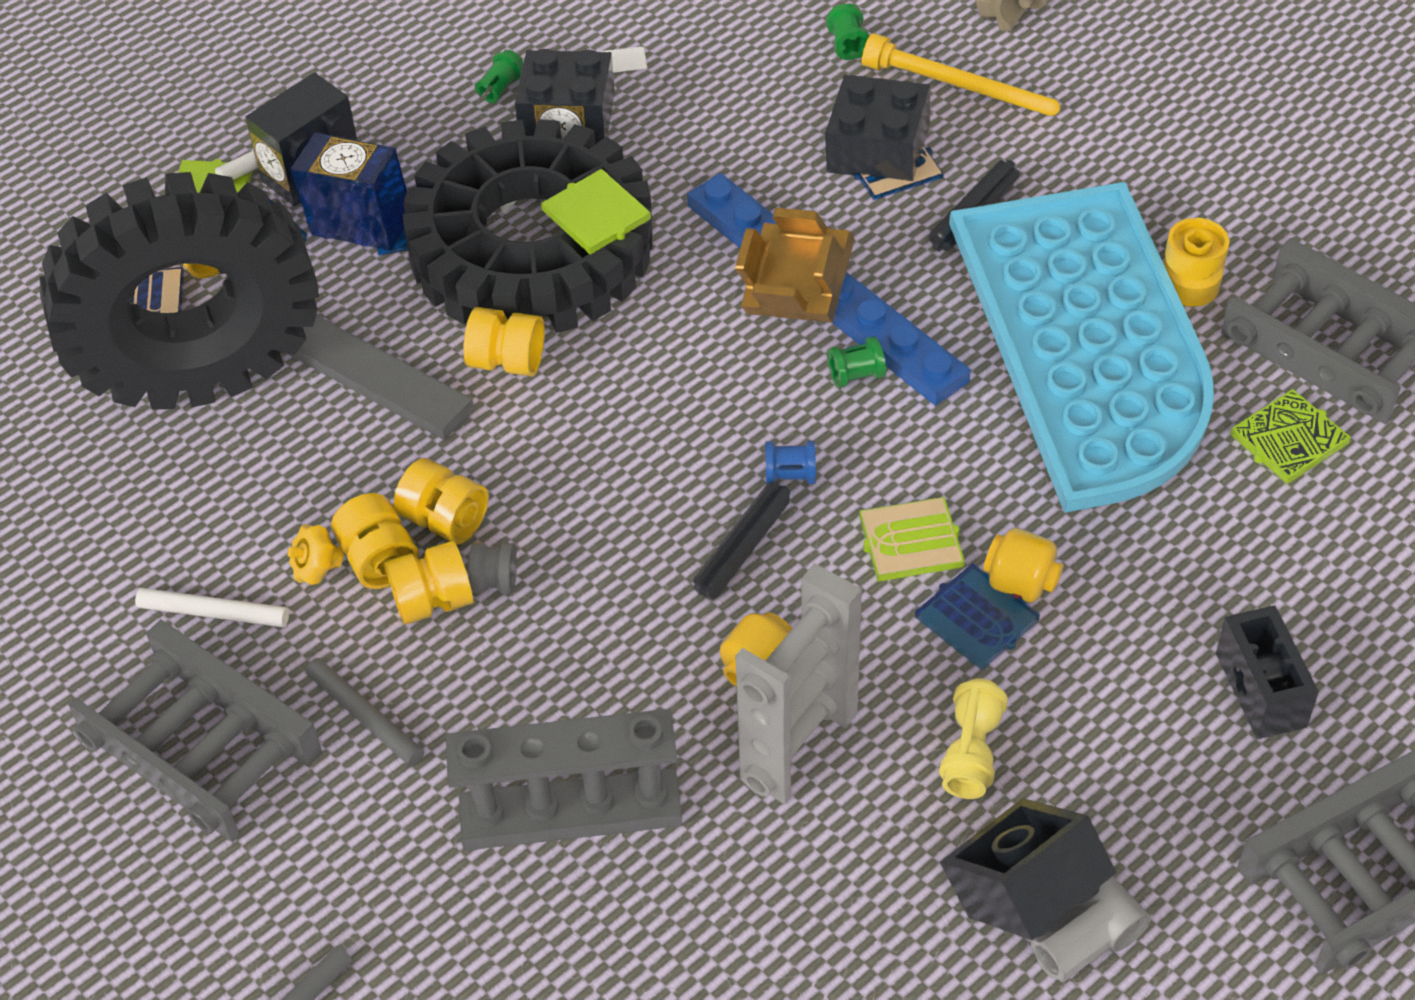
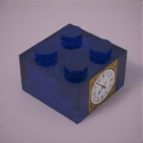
(351, 190)

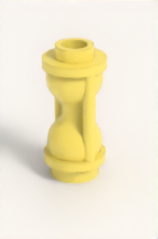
(969, 761)

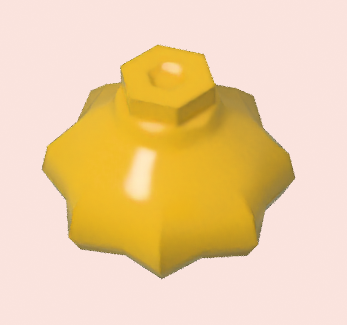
(313, 554)

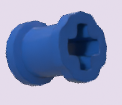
(790, 462)

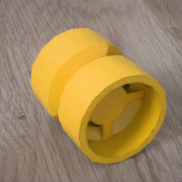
(1196, 259)
(511, 342)
(440, 500)
(369, 535)
(429, 582)

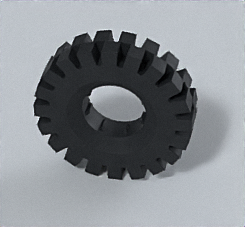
(544, 277)
(140, 350)

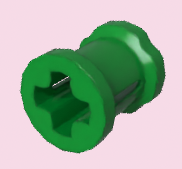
(846, 25)
(856, 362)

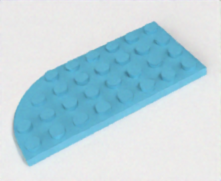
(1090, 339)

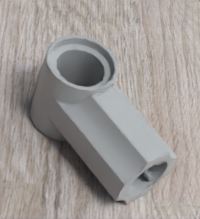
(1089, 930)

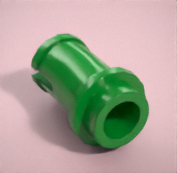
(505, 69)

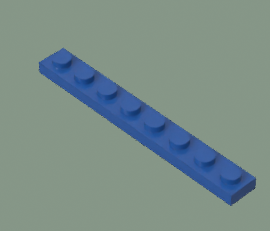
(859, 311)

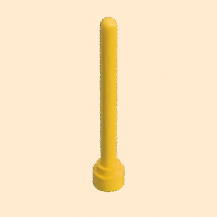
(881, 53)

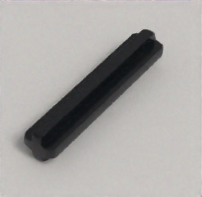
(984, 193)
(741, 540)

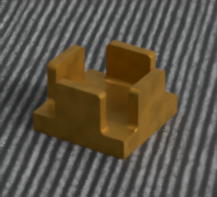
(794, 266)

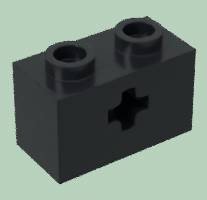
(1266, 672)

